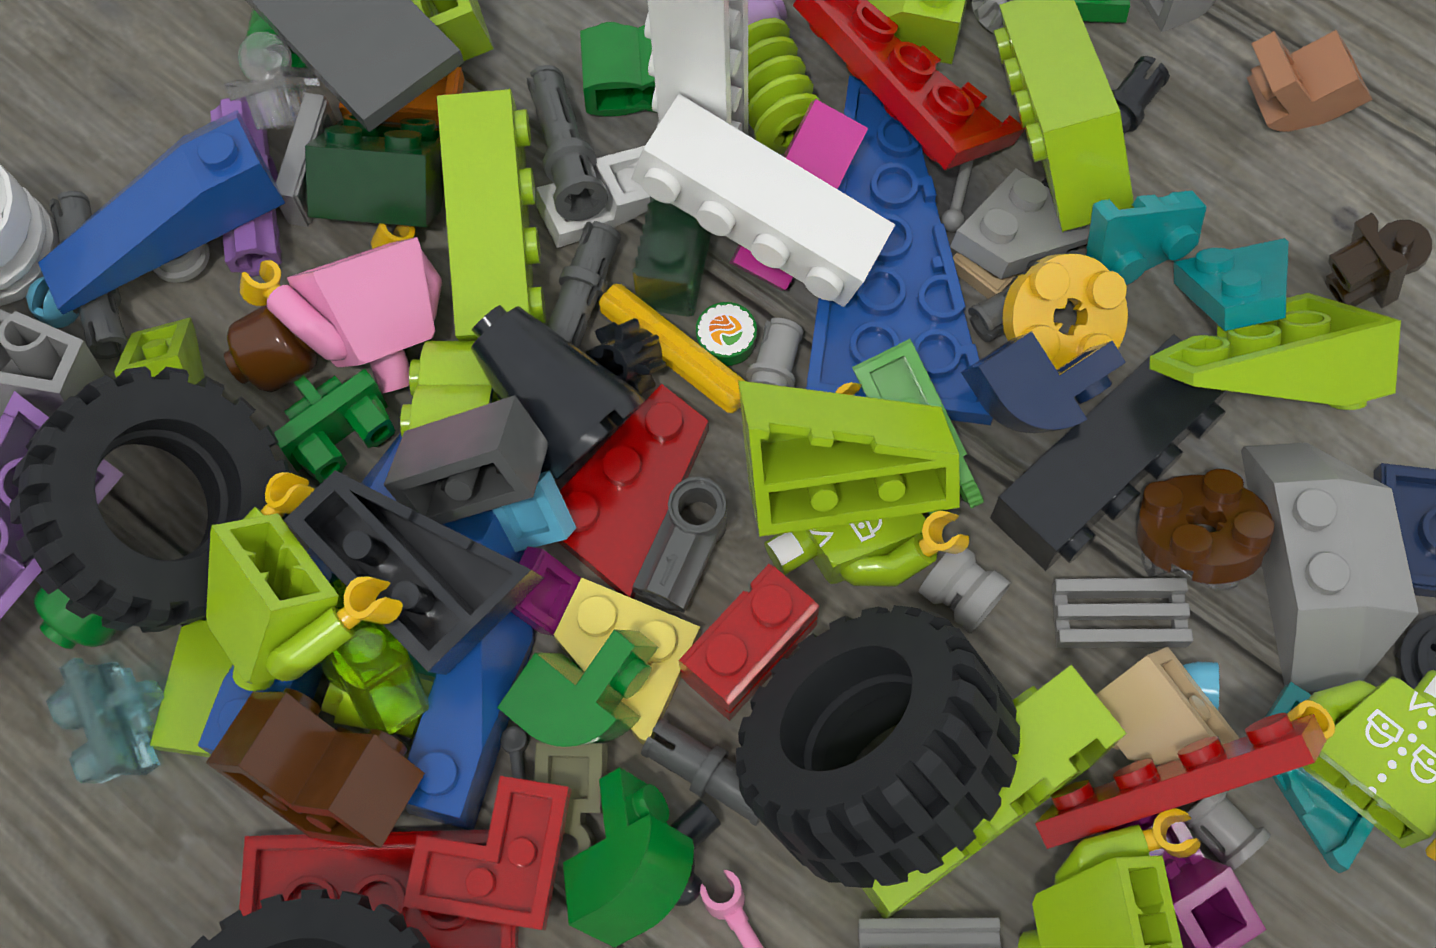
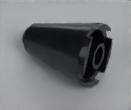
(557, 384)

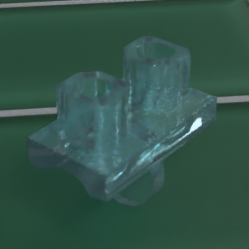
(113, 717)

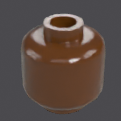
(266, 352)

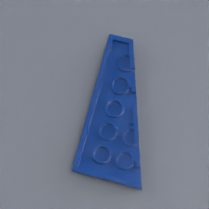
(912, 282)

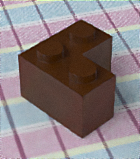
(316, 775)

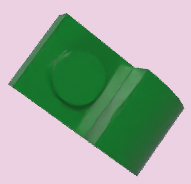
(576, 707)
(633, 873)

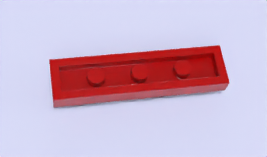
(1203, 770)

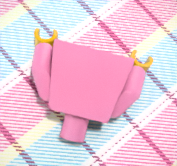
(359, 305)

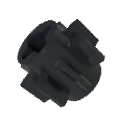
(629, 353)

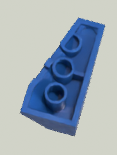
(175, 205)

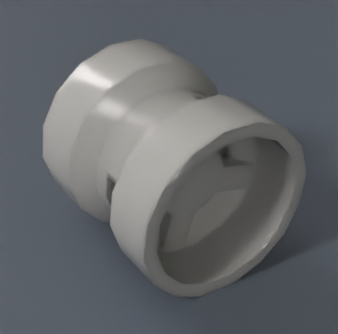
(964, 588)

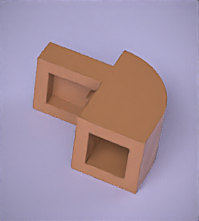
(1307, 84)

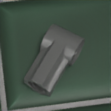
(680, 547)

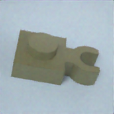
(580, 770)

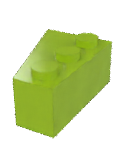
(843, 458)

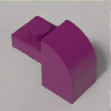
(1205, 895)

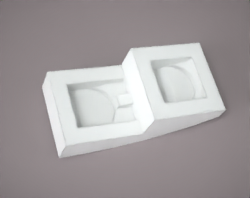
(624, 201)

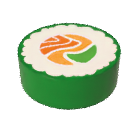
(727, 332)

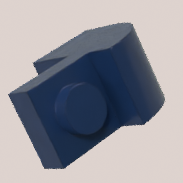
(1028, 393)

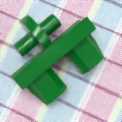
(328, 417)

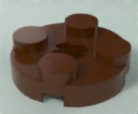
(1216, 499)

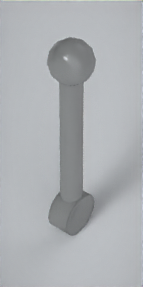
(953, 217)

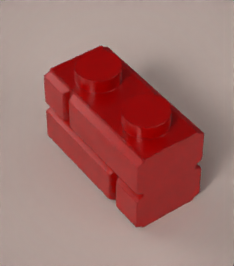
(749, 641)

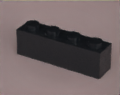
(1102, 461)

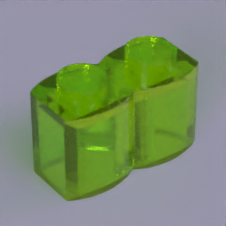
(376, 675)

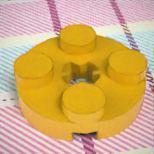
(1047, 286)

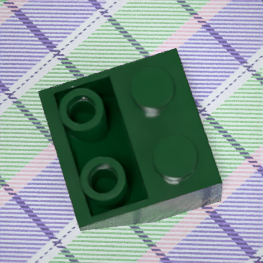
(376, 174)

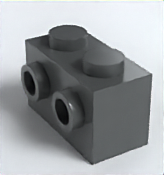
(468, 462)

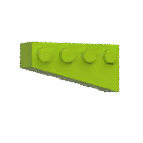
(1065, 106)
(488, 207)
(1060, 738)

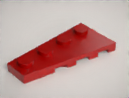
(906, 81)

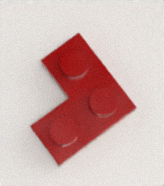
(508, 877)

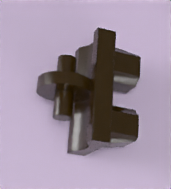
(1377, 260)

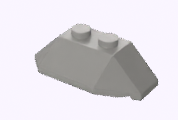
(1332, 566)

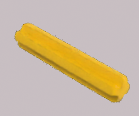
(678, 349)

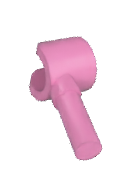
(733, 912)

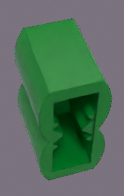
(616, 69)

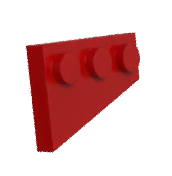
(627, 487)

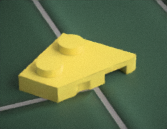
(591, 620)

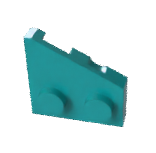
(1145, 235)
(1237, 284)

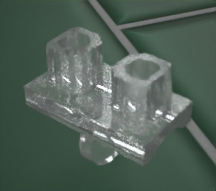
(274, 86)

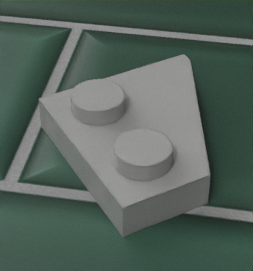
(1015, 228)

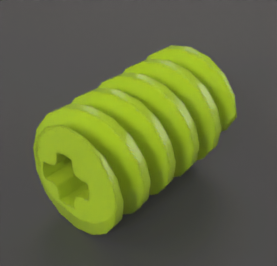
(776, 84)

